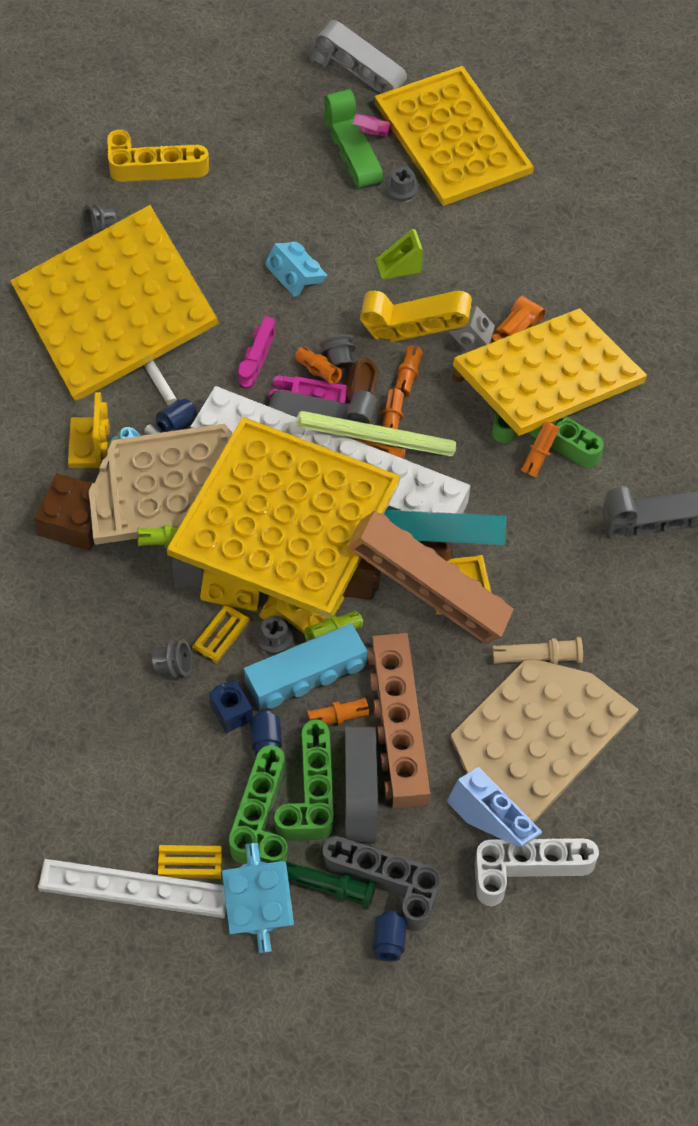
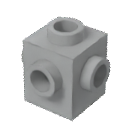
(476, 332)

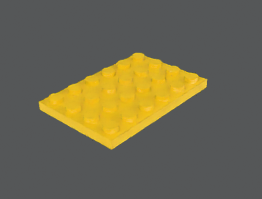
(453, 135)
(549, 371)

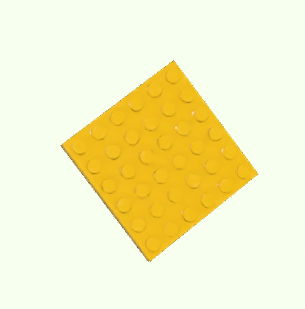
(114, 303)
(282, 516)

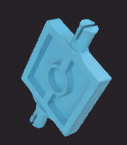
(258, 897)

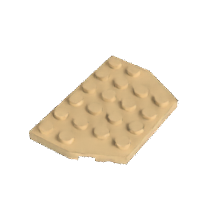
(152, 480)
(541, 731)

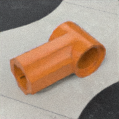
(522, 316)

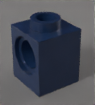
(230, 717)

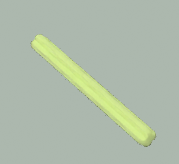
(376, 433)

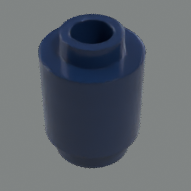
(176, 416)
(265, 730)
(389, 936)

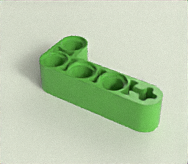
(353, 145)
(579, 446)
(313, 780)
(260, 805)

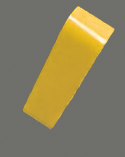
(154, 162)
(414, 317)

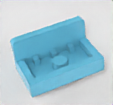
(294, 267)

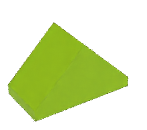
(402, 257)

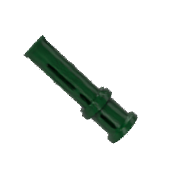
(341, 887)

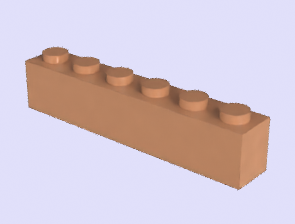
(430, 577)

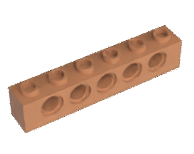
(395, 651)

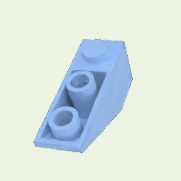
(490, 809)

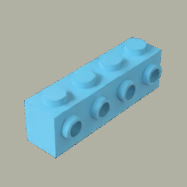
(305, 667)

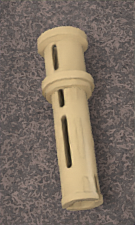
(552, 651)

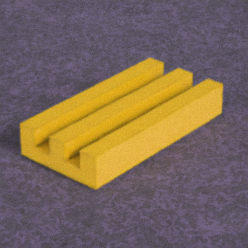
(208, 652)
(198, 861)

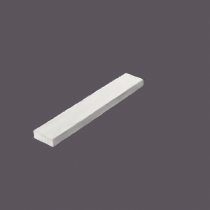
(133, 888)

